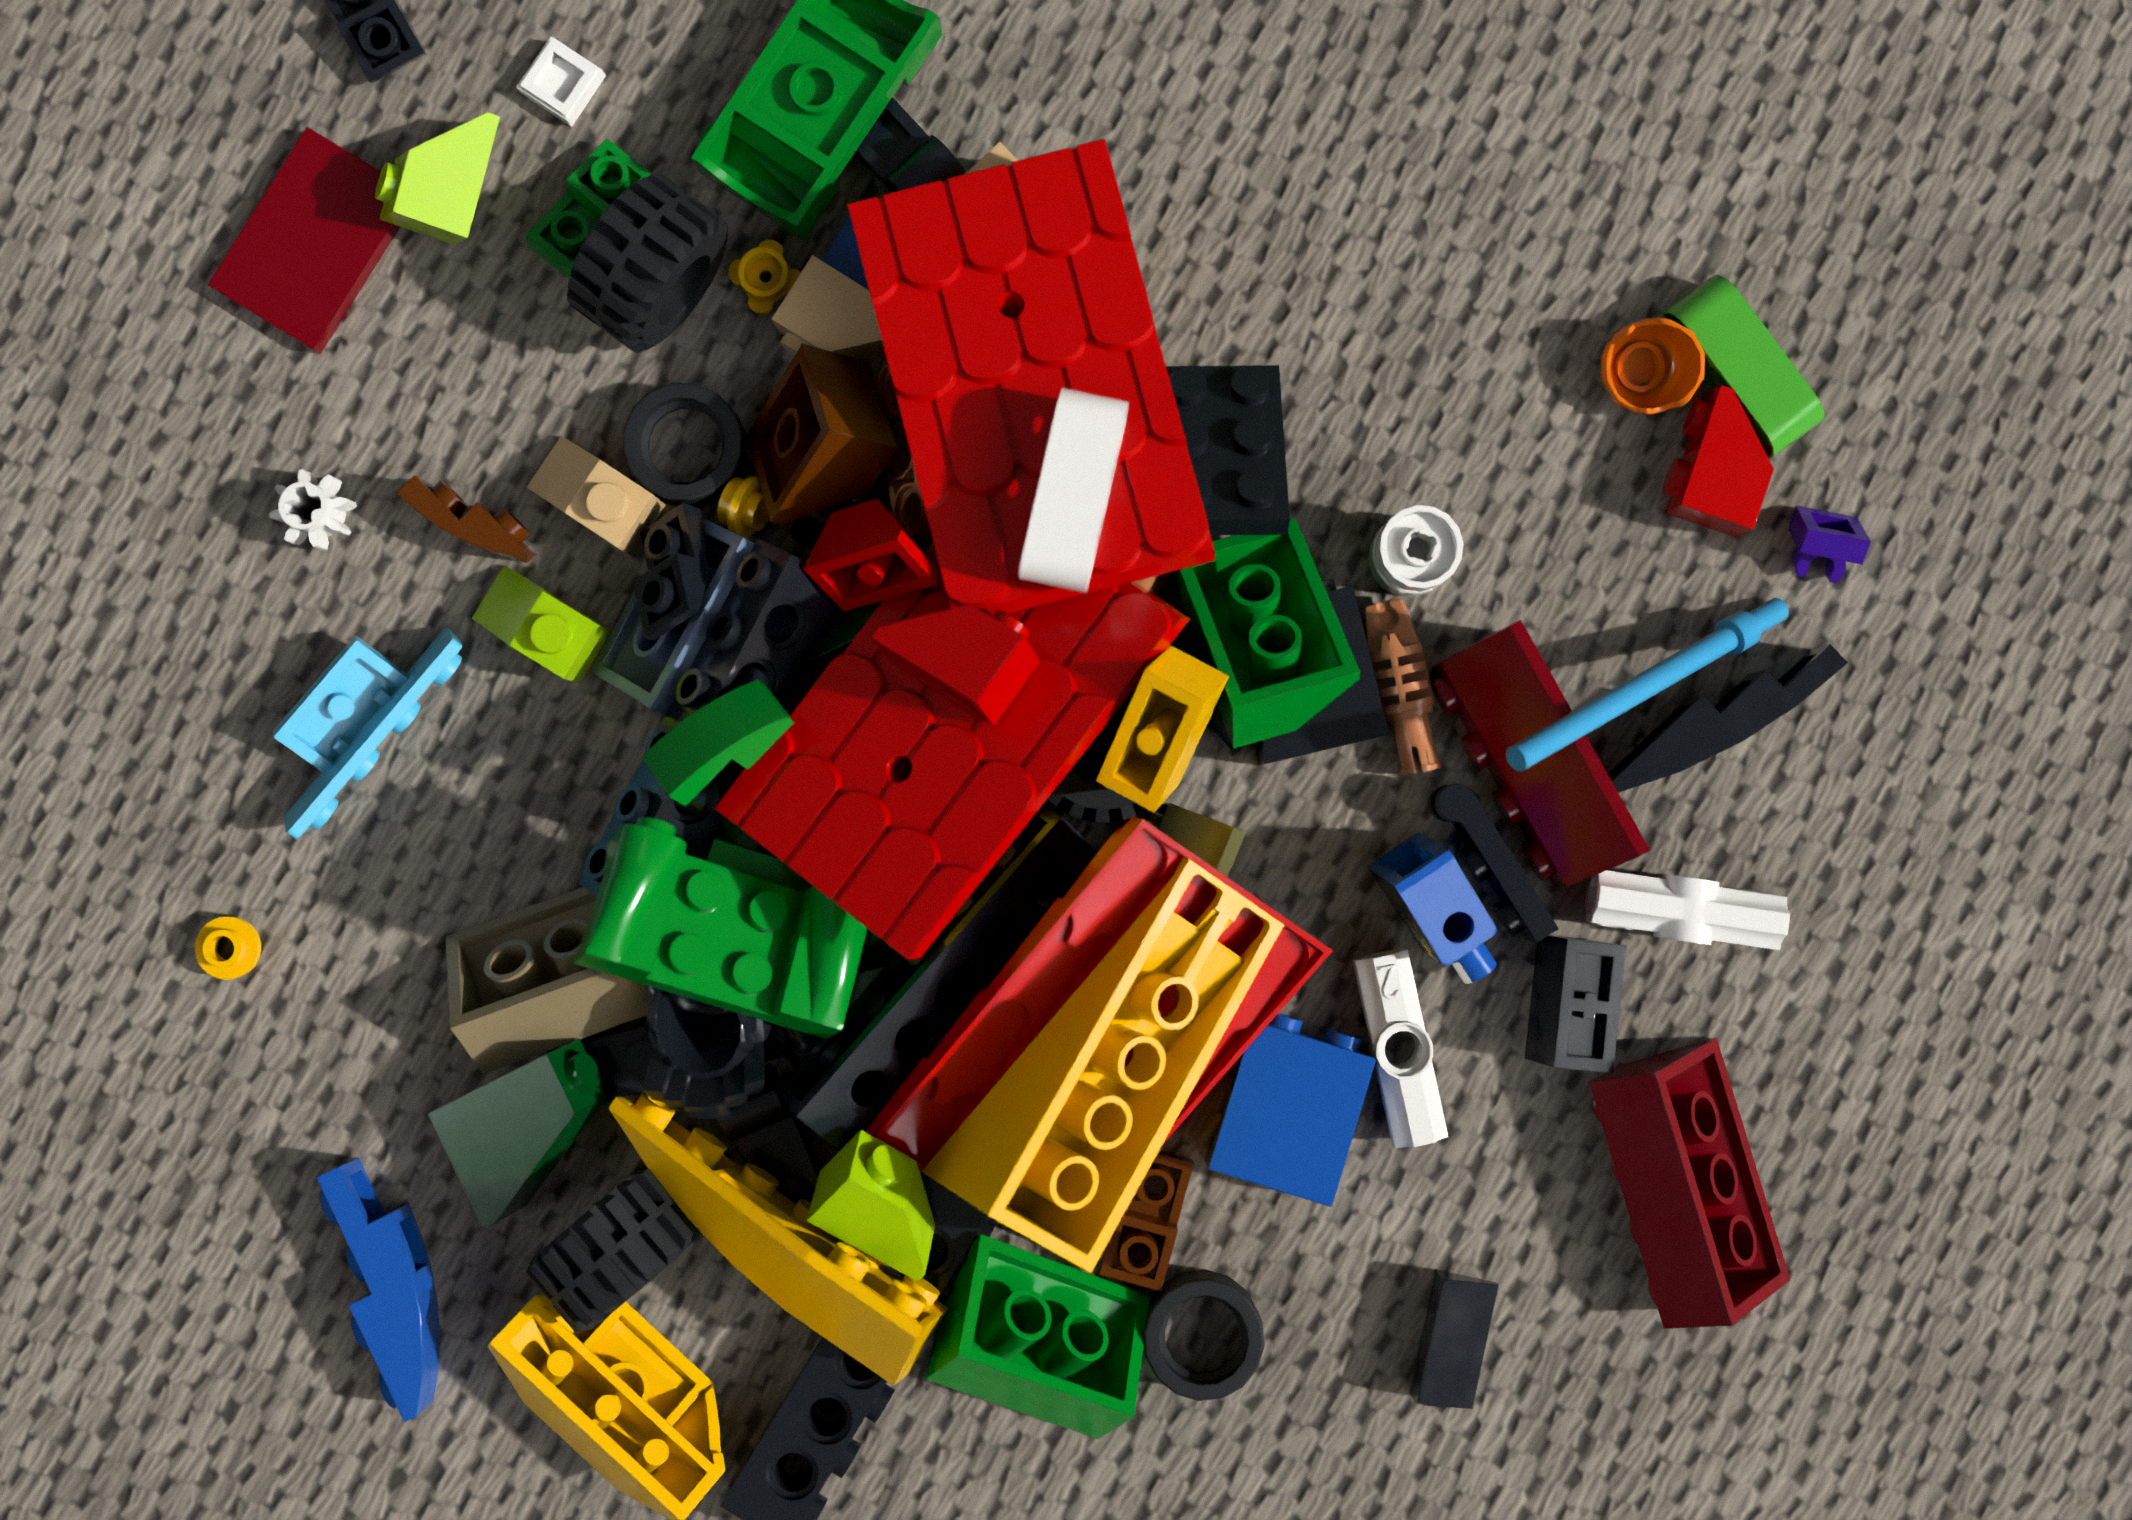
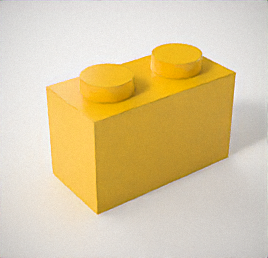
(1162, 728)

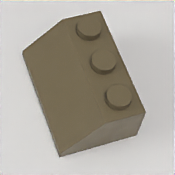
(519, 986)

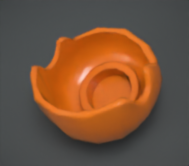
(1653, 352)

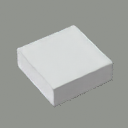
(561, 81)

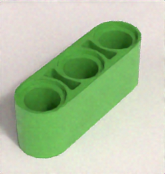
(1750, 361)

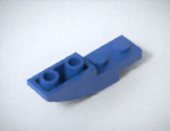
(401, 1310)

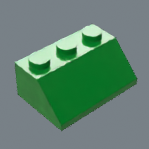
(1269, 629)
(1041, 1339)

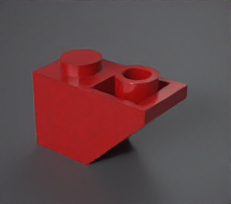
(1722, 469)

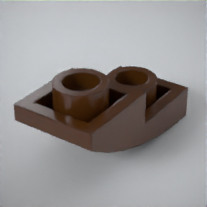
(491, 531)
(1148, 1229)

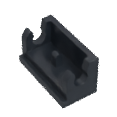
(1575, 1003)

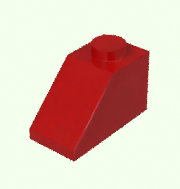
(868, 558)
(964, 656)

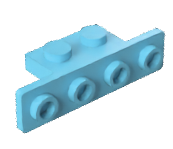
(351, 713)

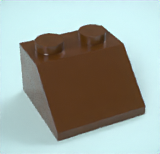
(820, 435)

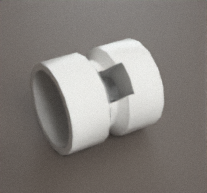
(1415, 551)

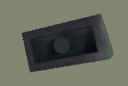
(1453, 1340)

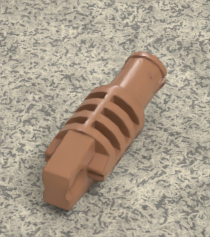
(1402, 682)

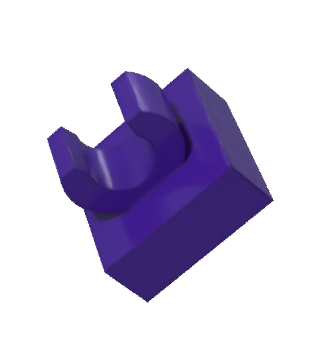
(1828, 536)

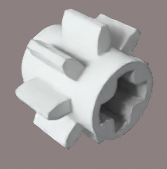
(325, 521)

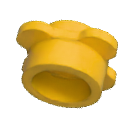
(747, 273)

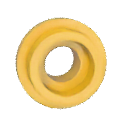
(743, 506)
(246, 947)

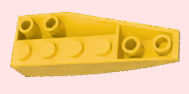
(766, 1237)

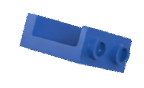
(1293, 1110)

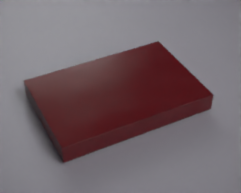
(308, 242)

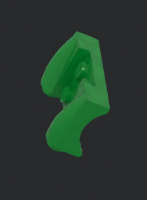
(813, 103)
(720, 934)

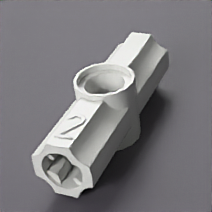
(1687, 909)
(1410, 1087)

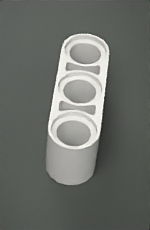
(1073, 490)

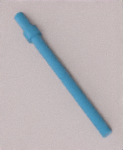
(1730, 637)

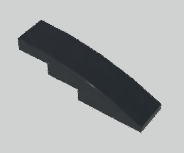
(1703, 730)

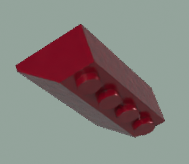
(1563, 801)
(1690, 1186)

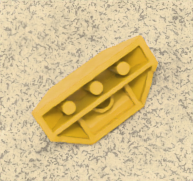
(619, 1402)

